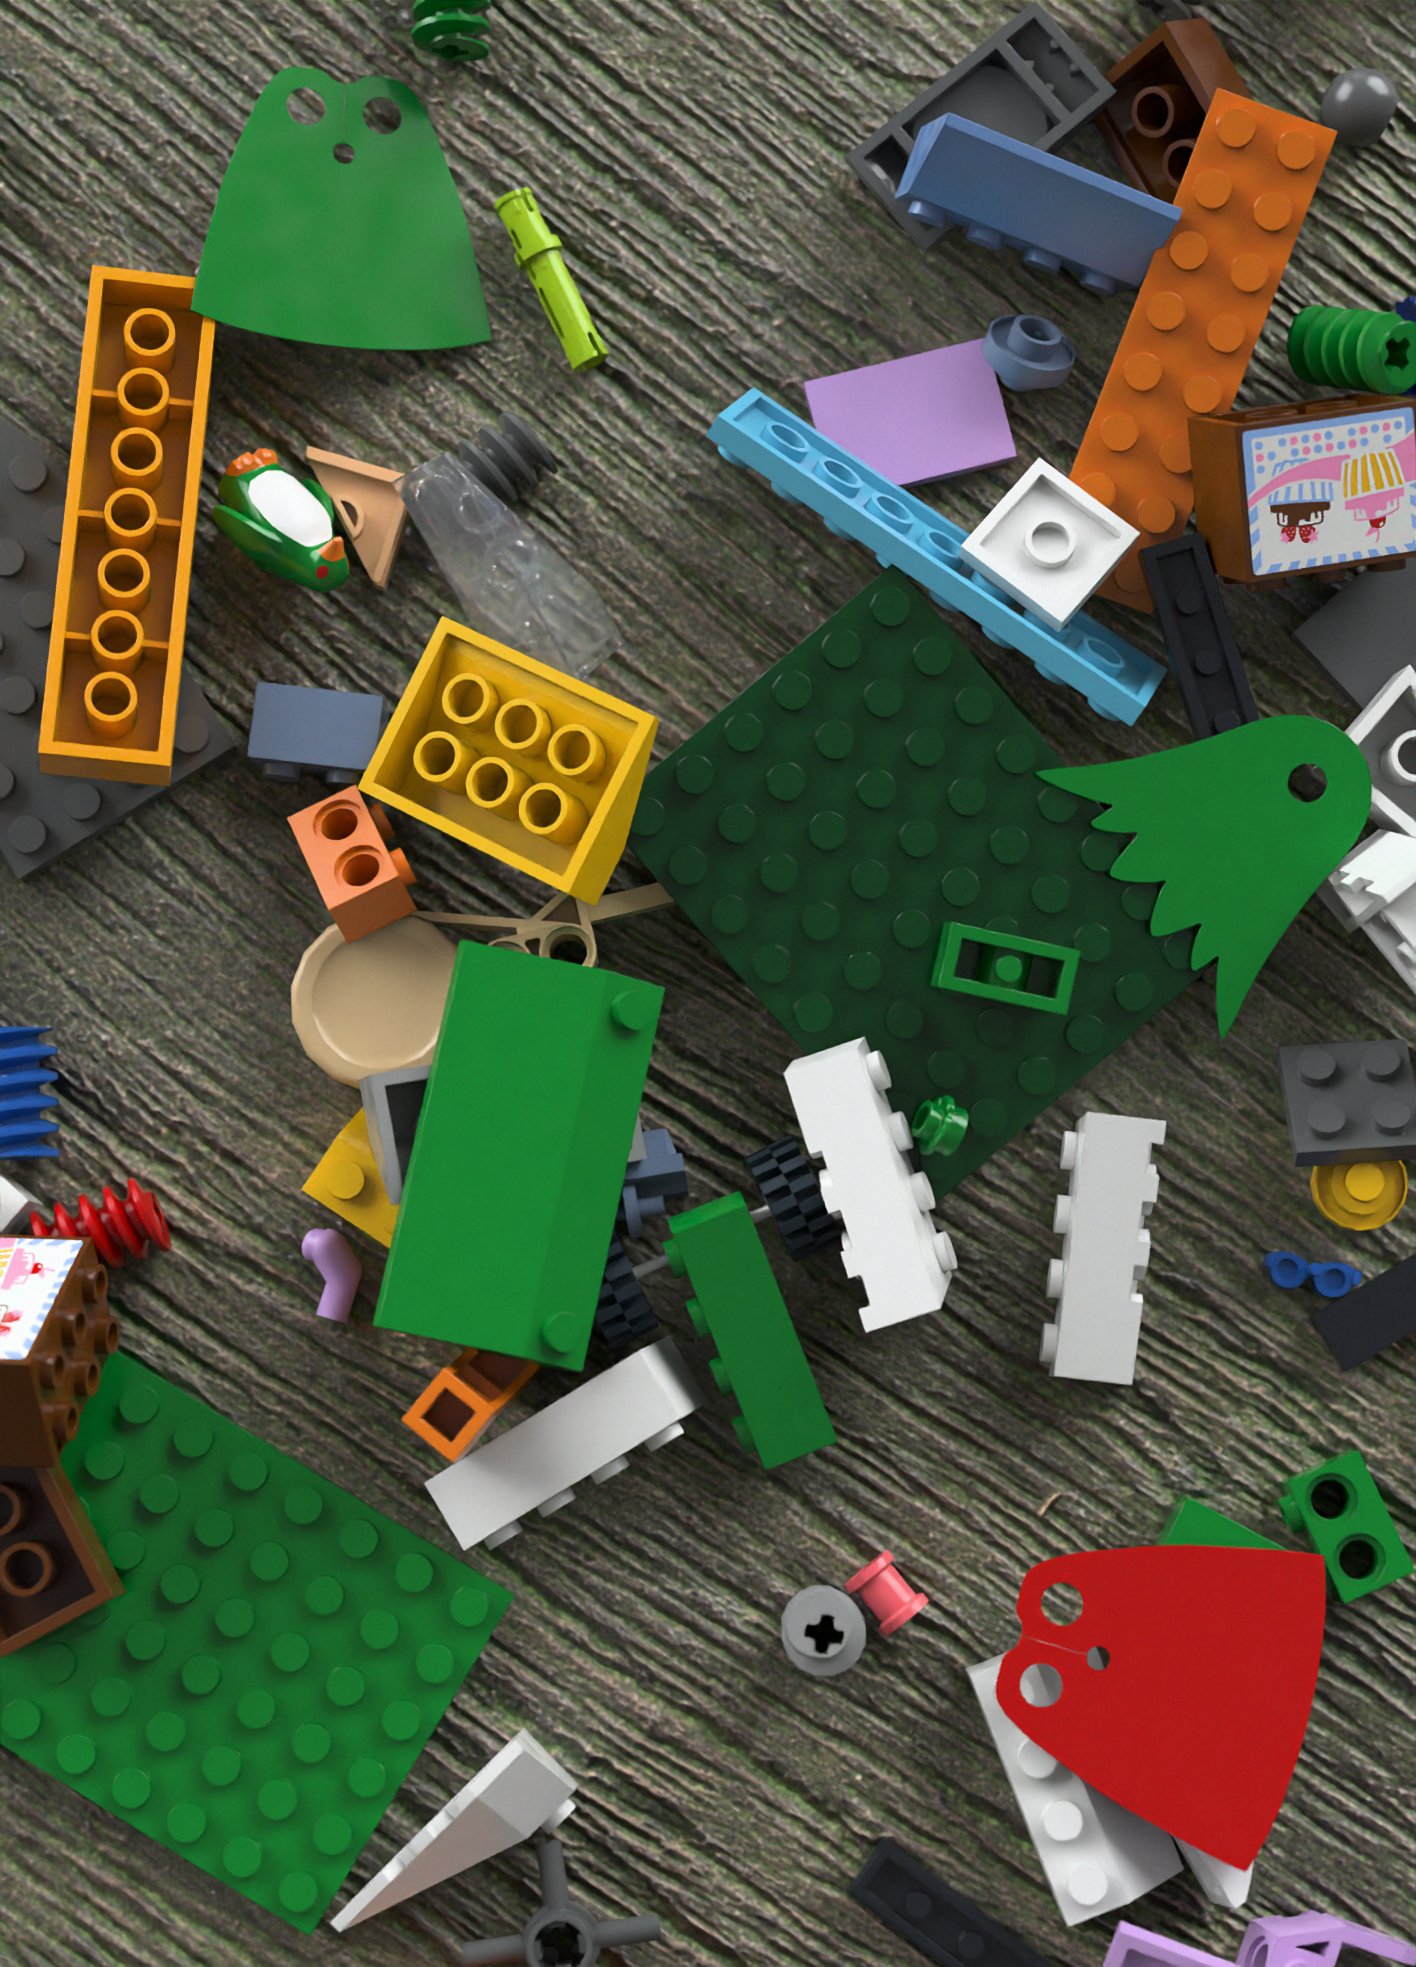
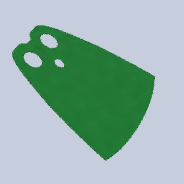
(336, 248)

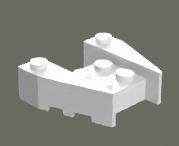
(1378, 892)

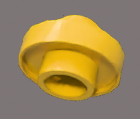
(1359, 1193)

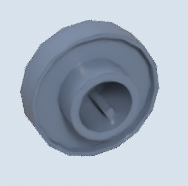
(1028, 352)

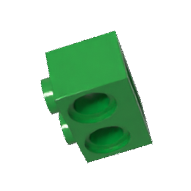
(1359, 1517)

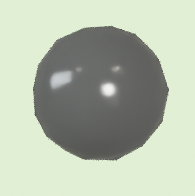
(1359, 106)

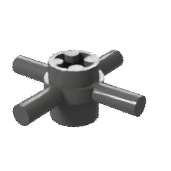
(555, 1913)

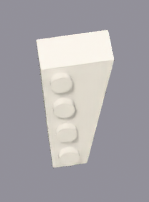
(871, 1182)
(1102, 1248)
(566, 1443)

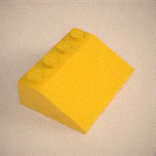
(515, 760)

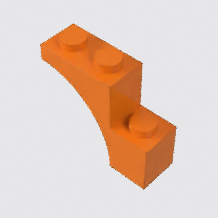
(467, 1400)

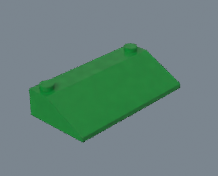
(519, 1156)

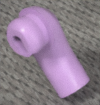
(339, 1269)

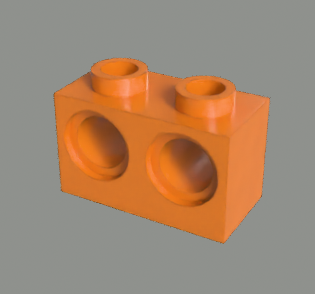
(352, 863)

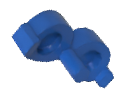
(1327, 1279)

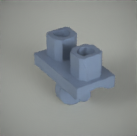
(651, 1181)

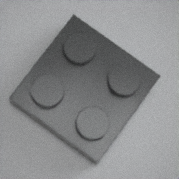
(1349, 1102)

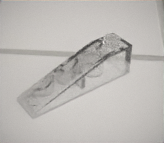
(505, 572)

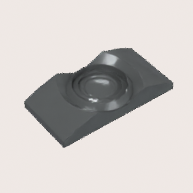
(1018, 82)

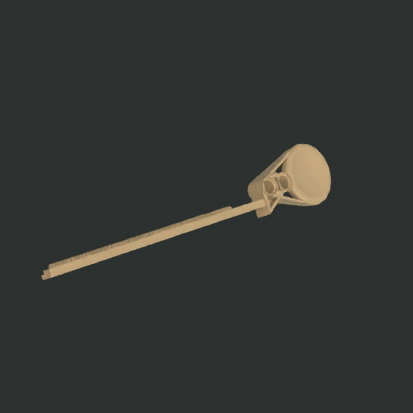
(384, 995)

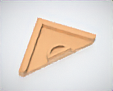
(366, 508)

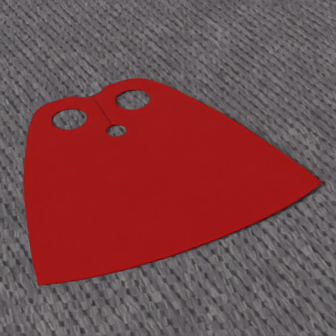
(1200, 1685)

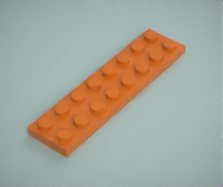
(1197, 319)

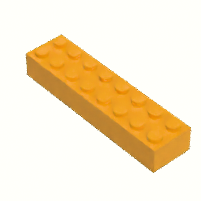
(128, 530)

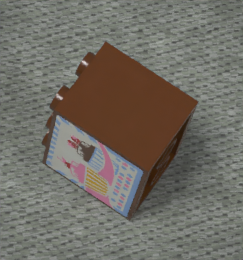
(1306, 488)
(51, 1343)

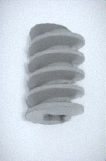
(838, 1651)

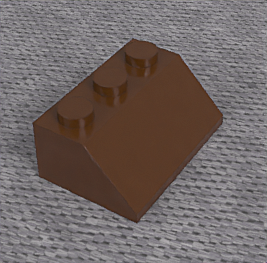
(1163, 103)

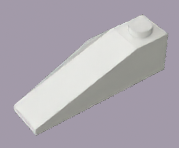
(491, 1813)

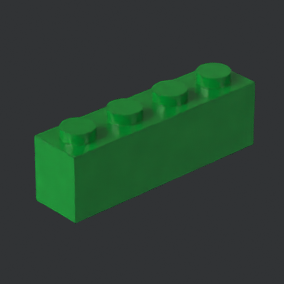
(751, 1330)

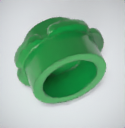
(939, 1126)

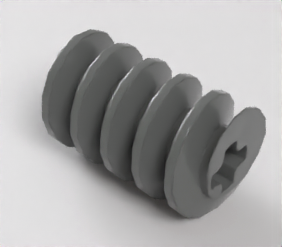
(506, 456)

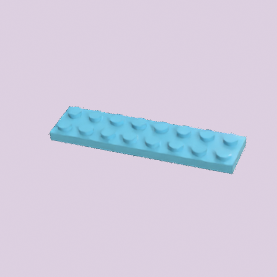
(926, 546)

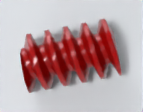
(113, 1226)

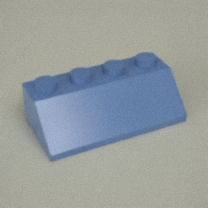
(1034, 204)

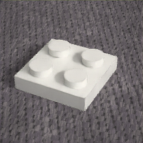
(1048, 544)

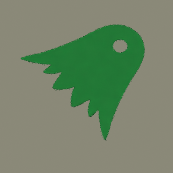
(1231, 835)

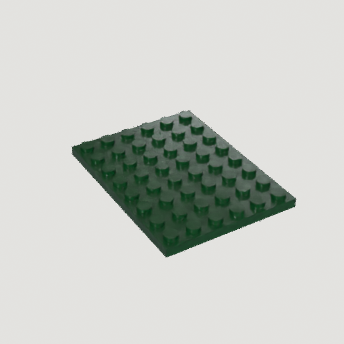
(862, 810)

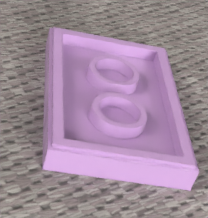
(917, 415)

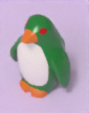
(281, 522)

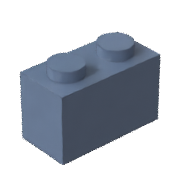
(315, 733)

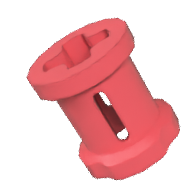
(886, 1593)

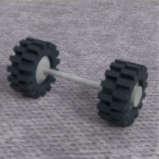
(790, 1198)

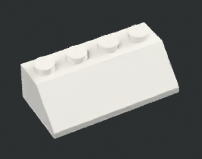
(1086, 1842)

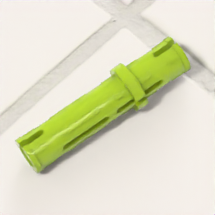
(541, 258)

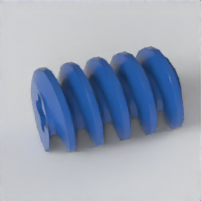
(21, 1096)

